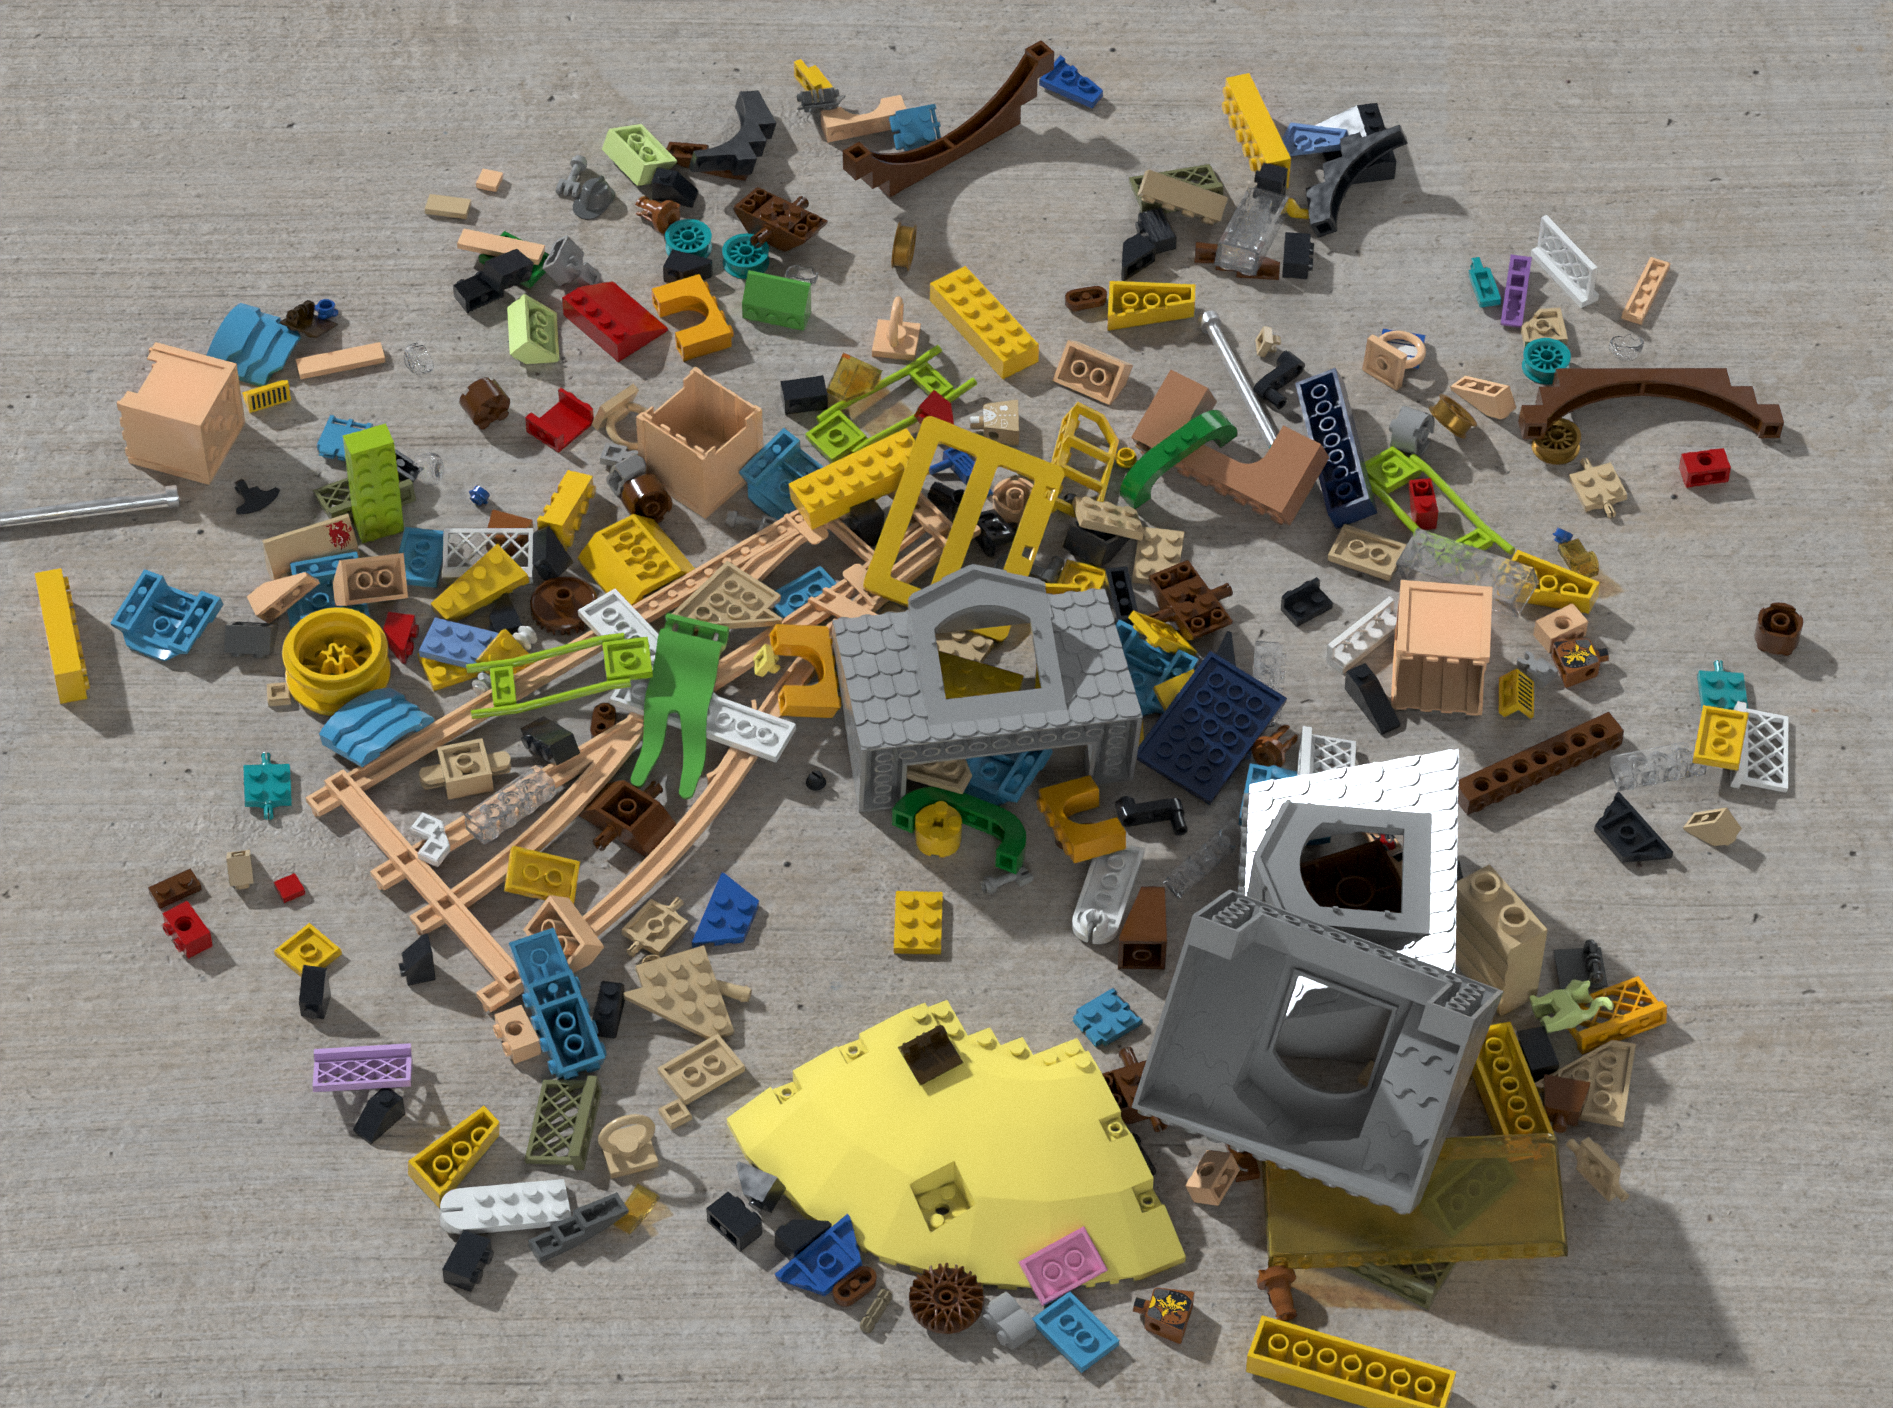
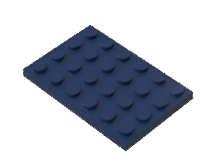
(1210, 727)

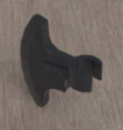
(254, 497)

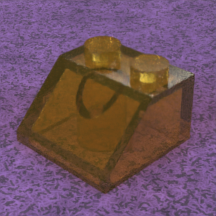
(853, 378)

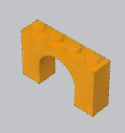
(694, 295)
(813, 645)
(1079, 840)

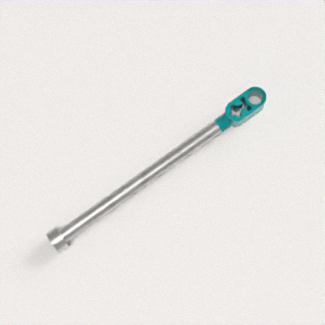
(1210, 324)
(168, 497)

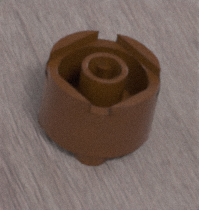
(485, 402)
(646, 497)
(1778, 629)

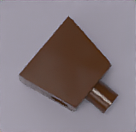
(1564, 1101)

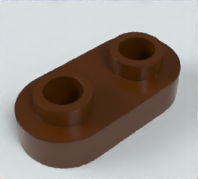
(1085, 298)
(603, 718)
(852, 1286)

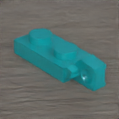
(1483, 284)

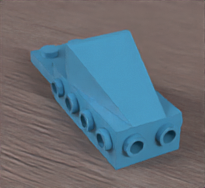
(557, 1006)

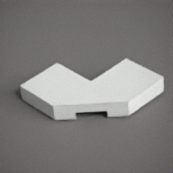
(436, 844)

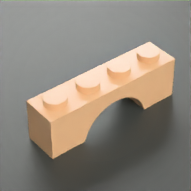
(841, 125)

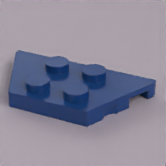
(726, 915)
(824, 1260)

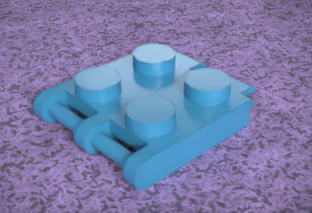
(915, 127)
(332, 437)
(1106, 1018)

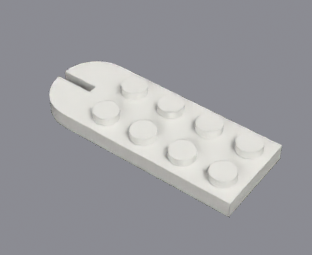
(1106, 894)
(504, 1207)

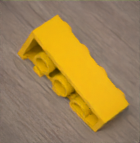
(1148, 303)
(568, 506)
(480, 585)
(1558, 585)
(453, 1155)

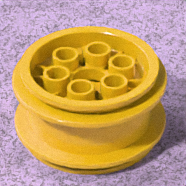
(330, 645)

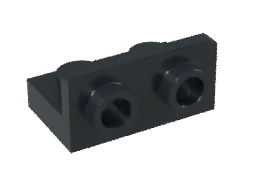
(993, 531)
(1305, 602)

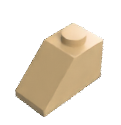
(1714, 826)
(240, 869)

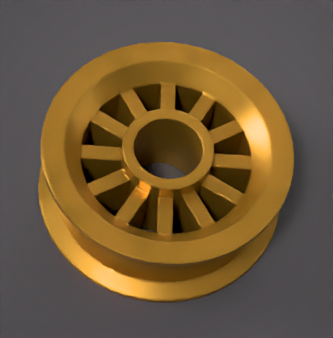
(904, 246)
(1452, 416)
(1559, 443)

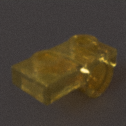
(1579, 559)

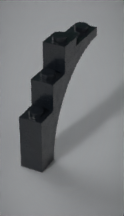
(742, 150)
(1339, 174)

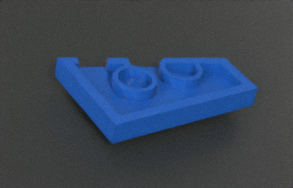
(1070, 84)

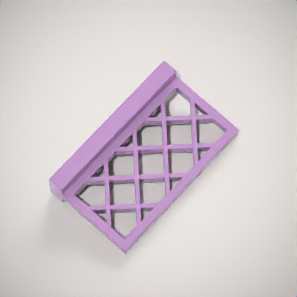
(367, 1059)

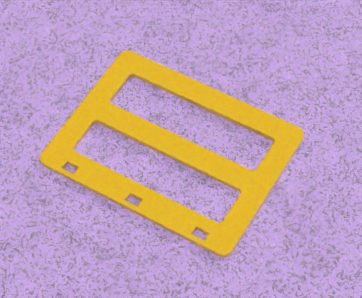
(988, 457)

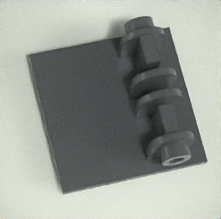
(828, 100)
(1581, 965)

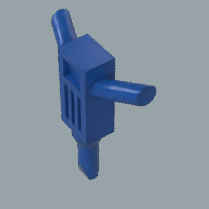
(959, 463)

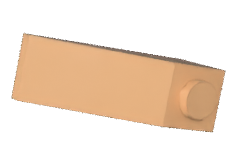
(1486, 396)
(278, 595)

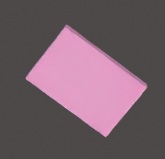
(1062, 1266)

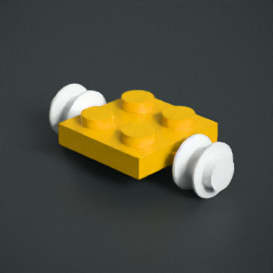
(501, 648)

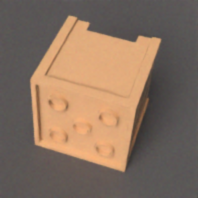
(183, 414)
(700, 442)
(1441, 647)

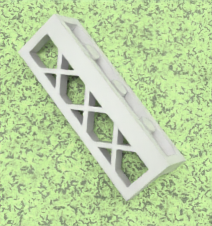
(1362, 637)

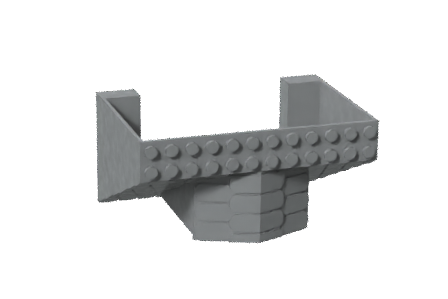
(898, 700)
(1392, 797)
(1222, 1077)

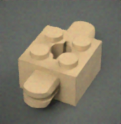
(465, 758)

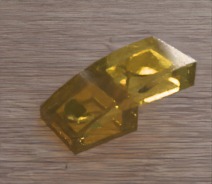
(639, 1205)

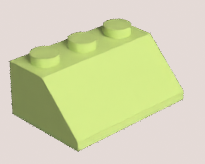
(637, 153)
(532, 331)

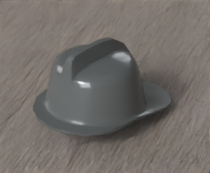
(593, 199)

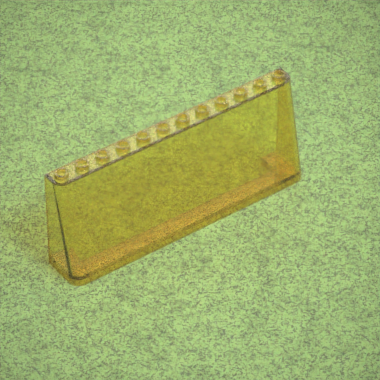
(1481, 1204)

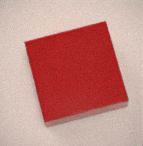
(289, 888)

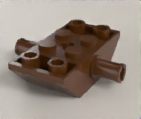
(777, 220)
(1188, 601)
(629, 816)
(1124, 1085)

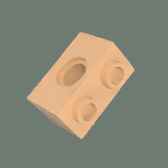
(1560, 625)
(525, 1043)
(1212, 1177)

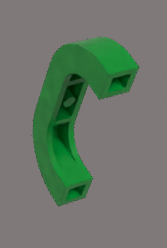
(1152, 465)
(975, 814)

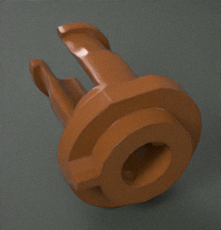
(659, 213)
(1270, 751)
(1277, 1283)

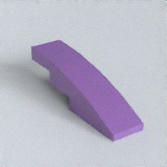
(1516, 291)

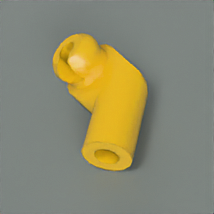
(1295, 211)

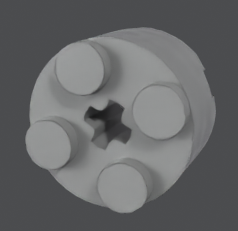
(1411, 430)

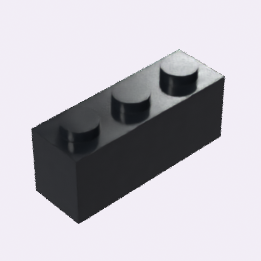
(1120, 593)
(549, 740)

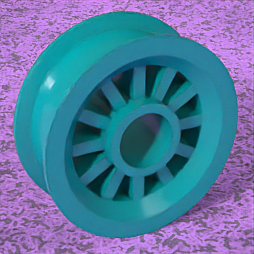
(689, 237)
(742, 256)
(1542, 359)

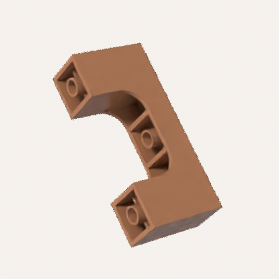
(1271, 485)

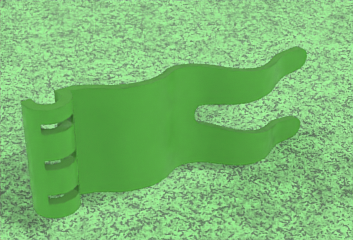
(684, 685)

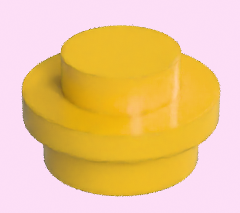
(1125, 458)

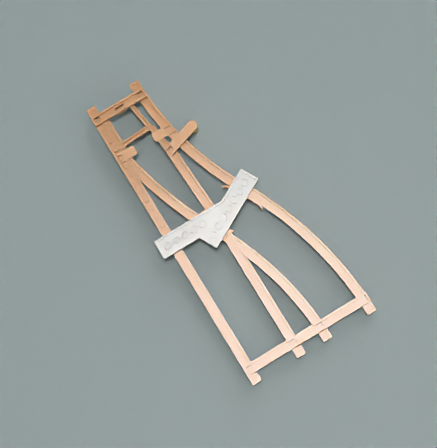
(745, 729)

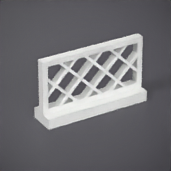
(1561, 270)
(451, 574)
(1309, 750)
(1741, 776)

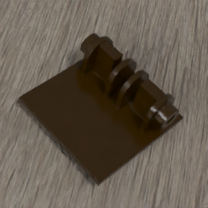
(305, 321)
(930, 1054)

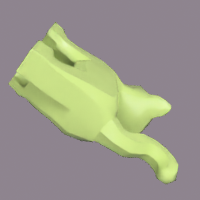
(1565, 1008)

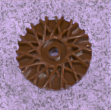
(557, 604)
(946, 1299)

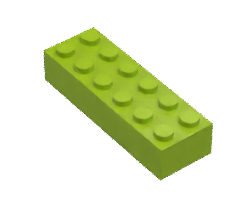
(373, 483)

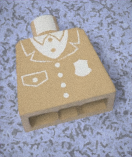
(999, 422)

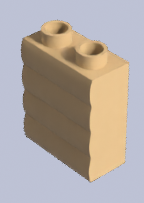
(1498, 938)

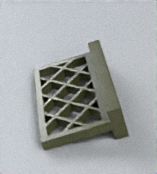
(1206, 182)
(344, 506)
(583, 1120)
(1405, 1285)

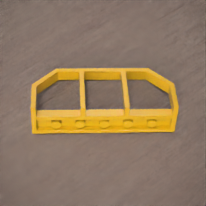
(1062, 454)

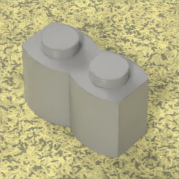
(559, 259)
(626, 470)
(1008, 1320)

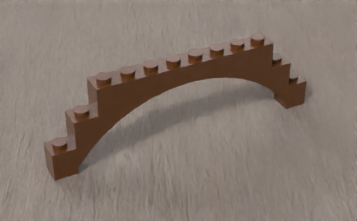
(1000, 114)
(1702, 386)

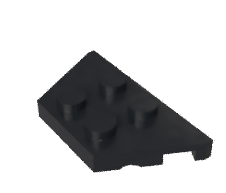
(1629, 834)

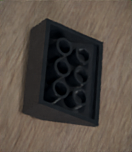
(1366, 120)

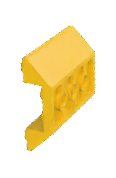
(633, 558)

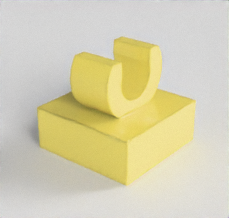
(765, 661)

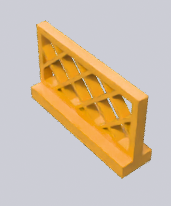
(1620, 1026)

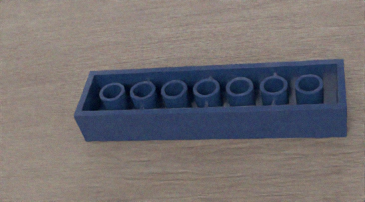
(1332, 424)

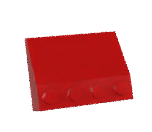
(611, 318)

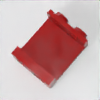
(561, 422)

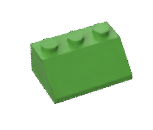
(776, 300)

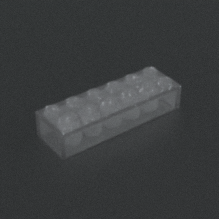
(1251, 231)
(1443, 560)

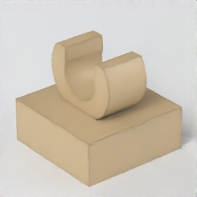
(1266, 342)

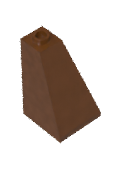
(1145, 932)

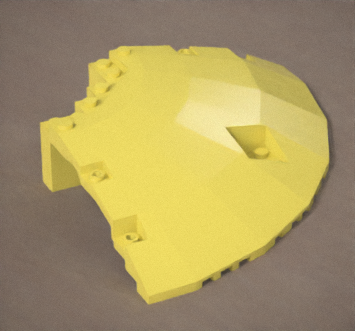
(1002, 1142)

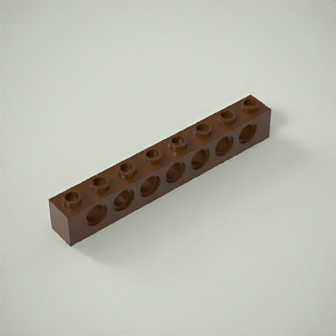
(1539, 763)

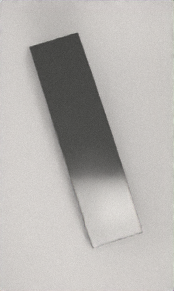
(580, 1227)

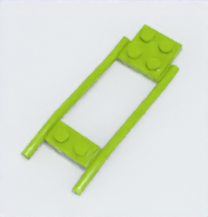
(839, 436)
(1393, 469)
(623, 662)

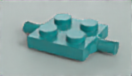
(1721, 688)
(267, 785)

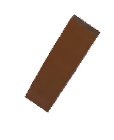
(683, 154)
(1207, 252)

